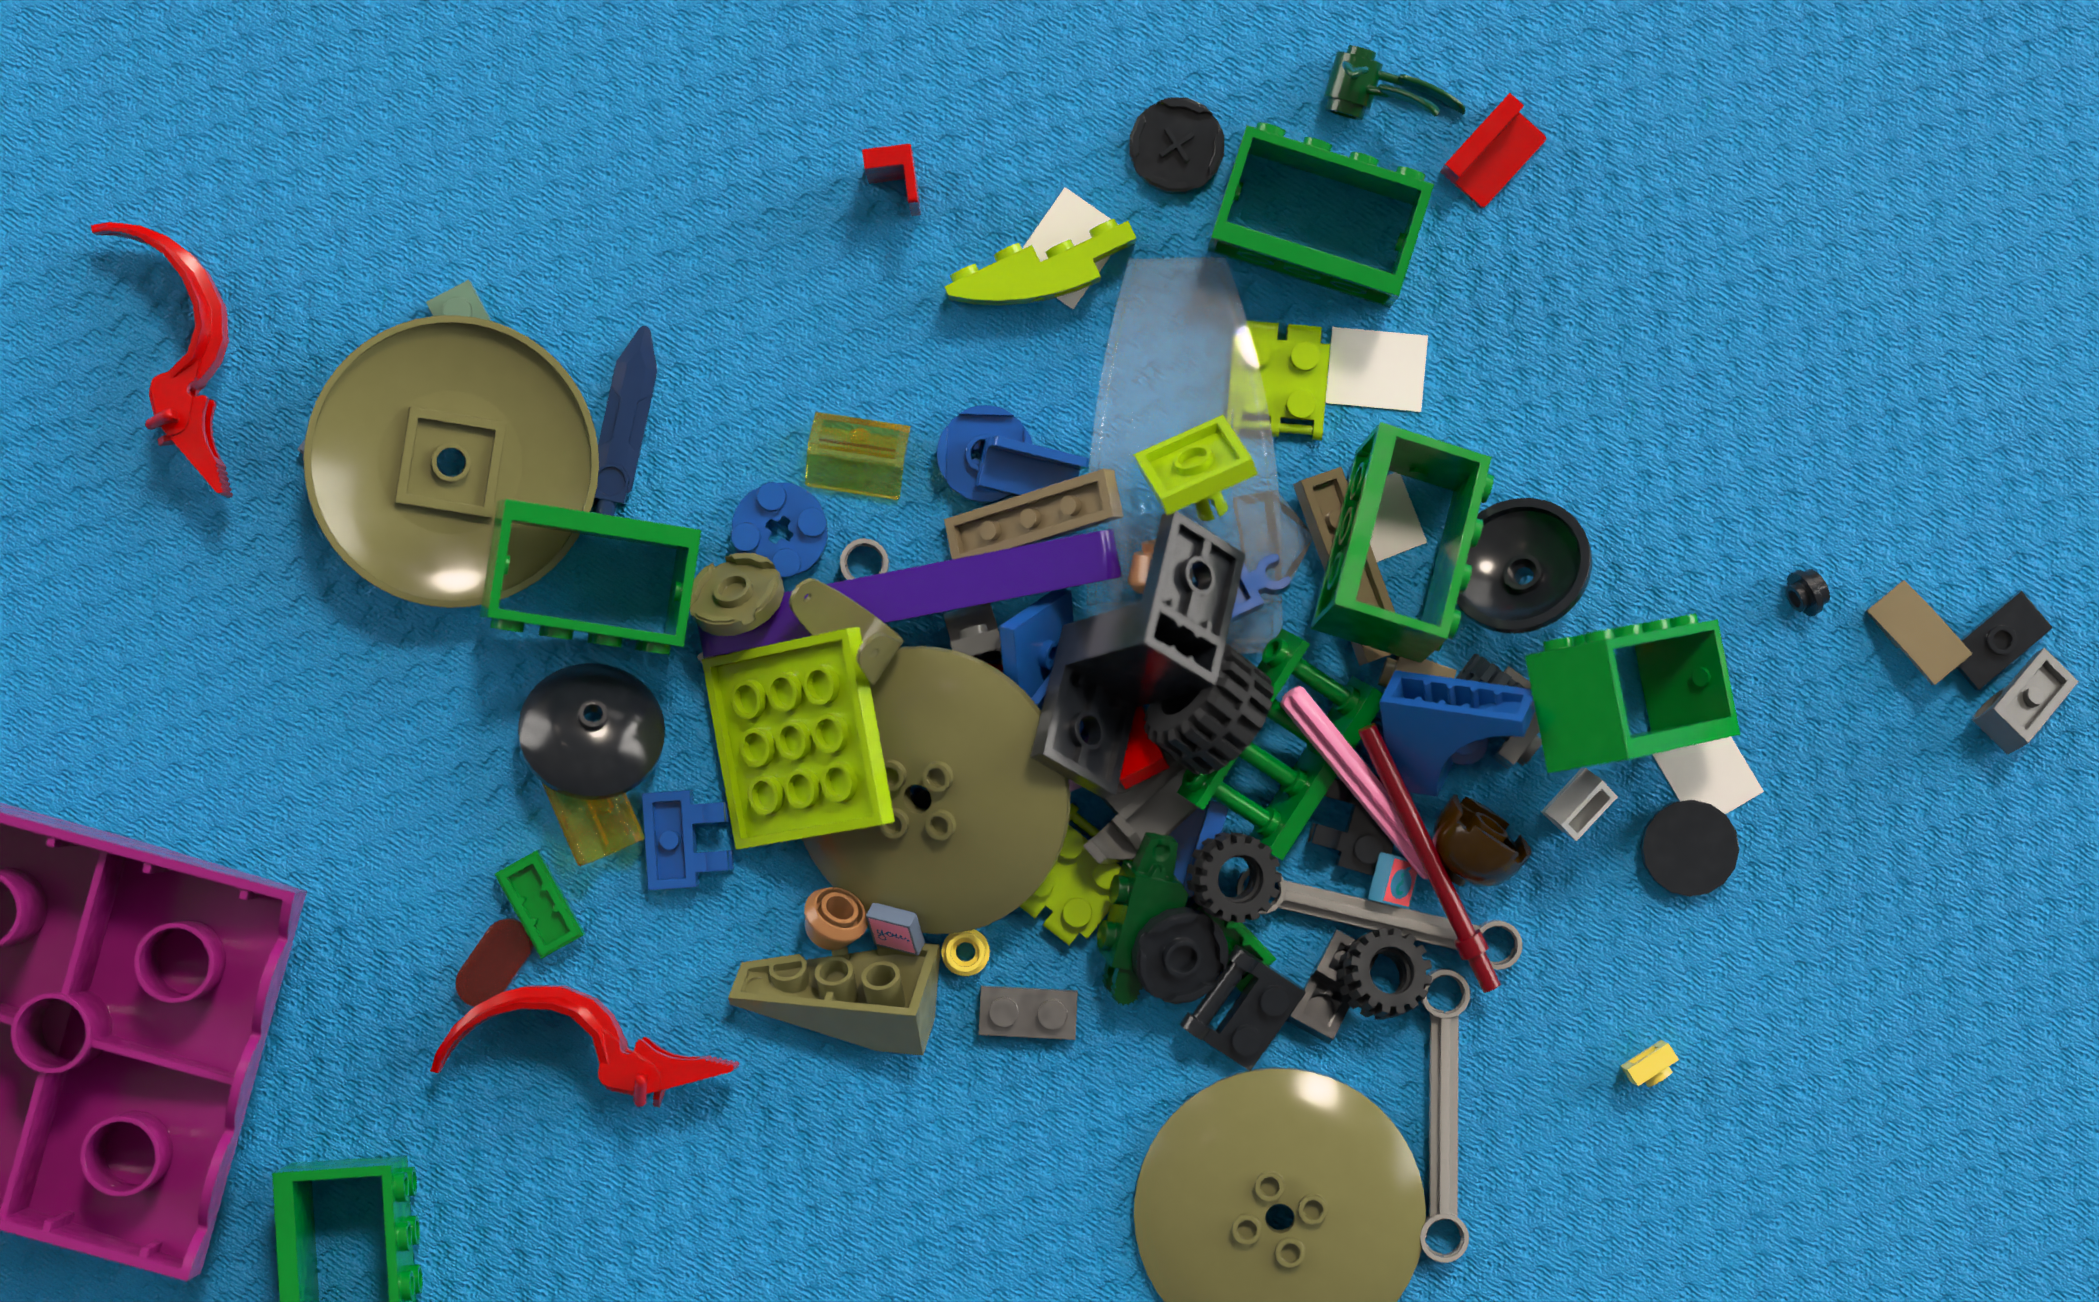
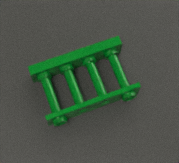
(1311, 776)

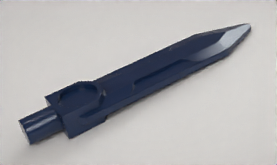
(625, 421)

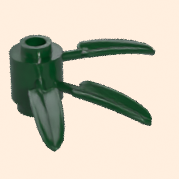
(1355, 83)

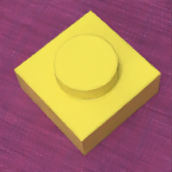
(1651, 1064)

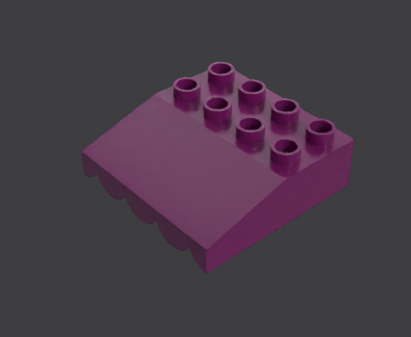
(128, 1036)

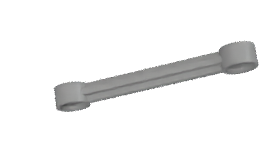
(1376, 915)
(1444, 1117)

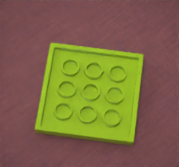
(797, 739)

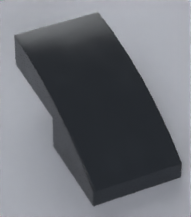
(1323, 1005)

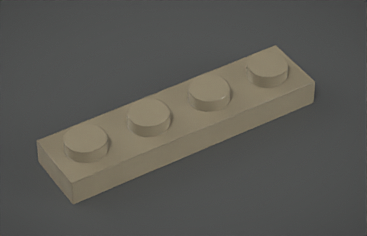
(1321, 505)
(1036, 515)

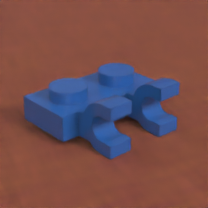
(672, 842)

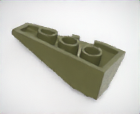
(863, 997)

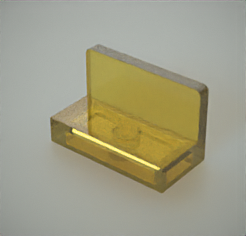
(856, 455)
(595, 826)

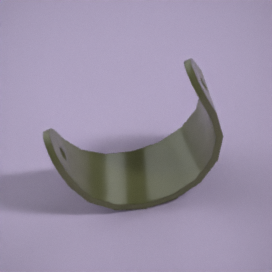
(831, 611)

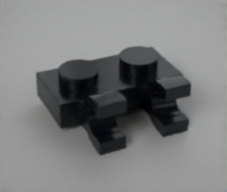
(1362, 839)

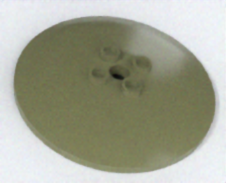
(432, 390)
(992, 808)
(1269, 1143)

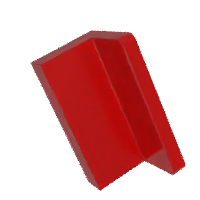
(1494, 152)
(893, 164)

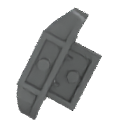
(1142, 808)

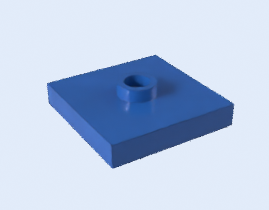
(1032, 639)

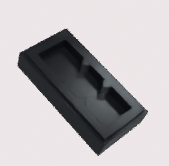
(2002, 639)

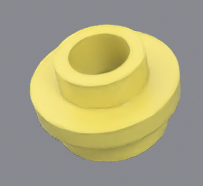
(962, 967)

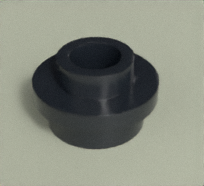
(1807, 591)

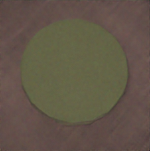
(736, 594)

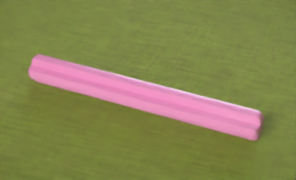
(1349, 768)

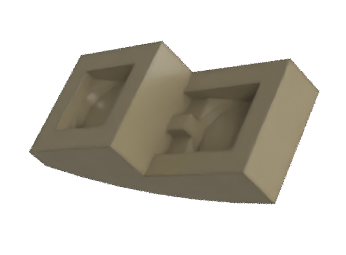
(1918, 632)

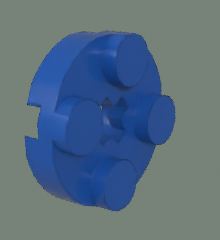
(963, 436)
(773, 503)

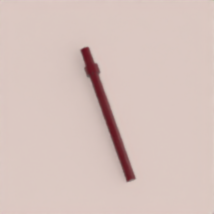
(1469, 941)

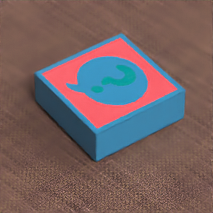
(1393, 881)

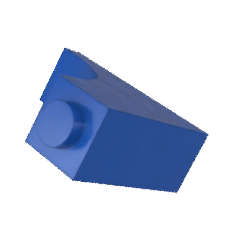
(1437, 715)

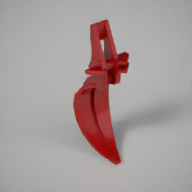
(175, 394)
(620, 1068)

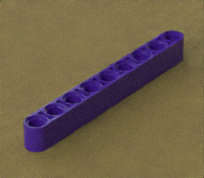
(949, 586)

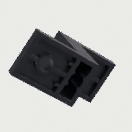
(1138, 654)

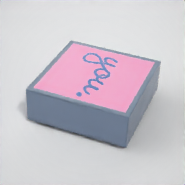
(895, 928)

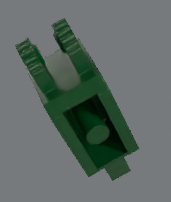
(1135, 896)

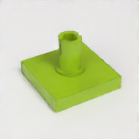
(1196, 468)

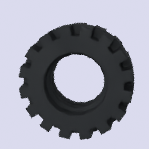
(1260, 884)
(1408, 962)

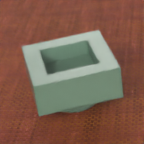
(460, 301)

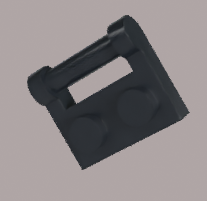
(1254, 1015)

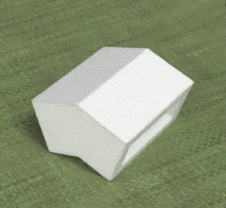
(1579, 803)

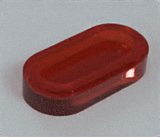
(494, 962)

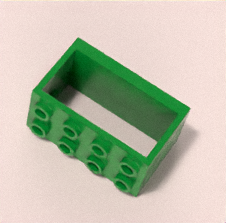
(1308, 263)
(1428, 461)
(600, 525)
(1583, 702)
(297, 1226)

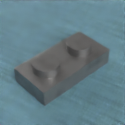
(1028, 1012)

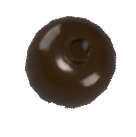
(1476, 845)

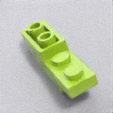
(1023, 279)

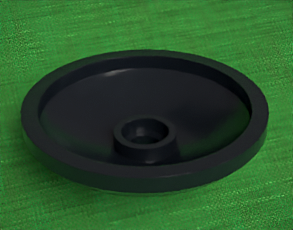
(1519, 541)
(586, 756)

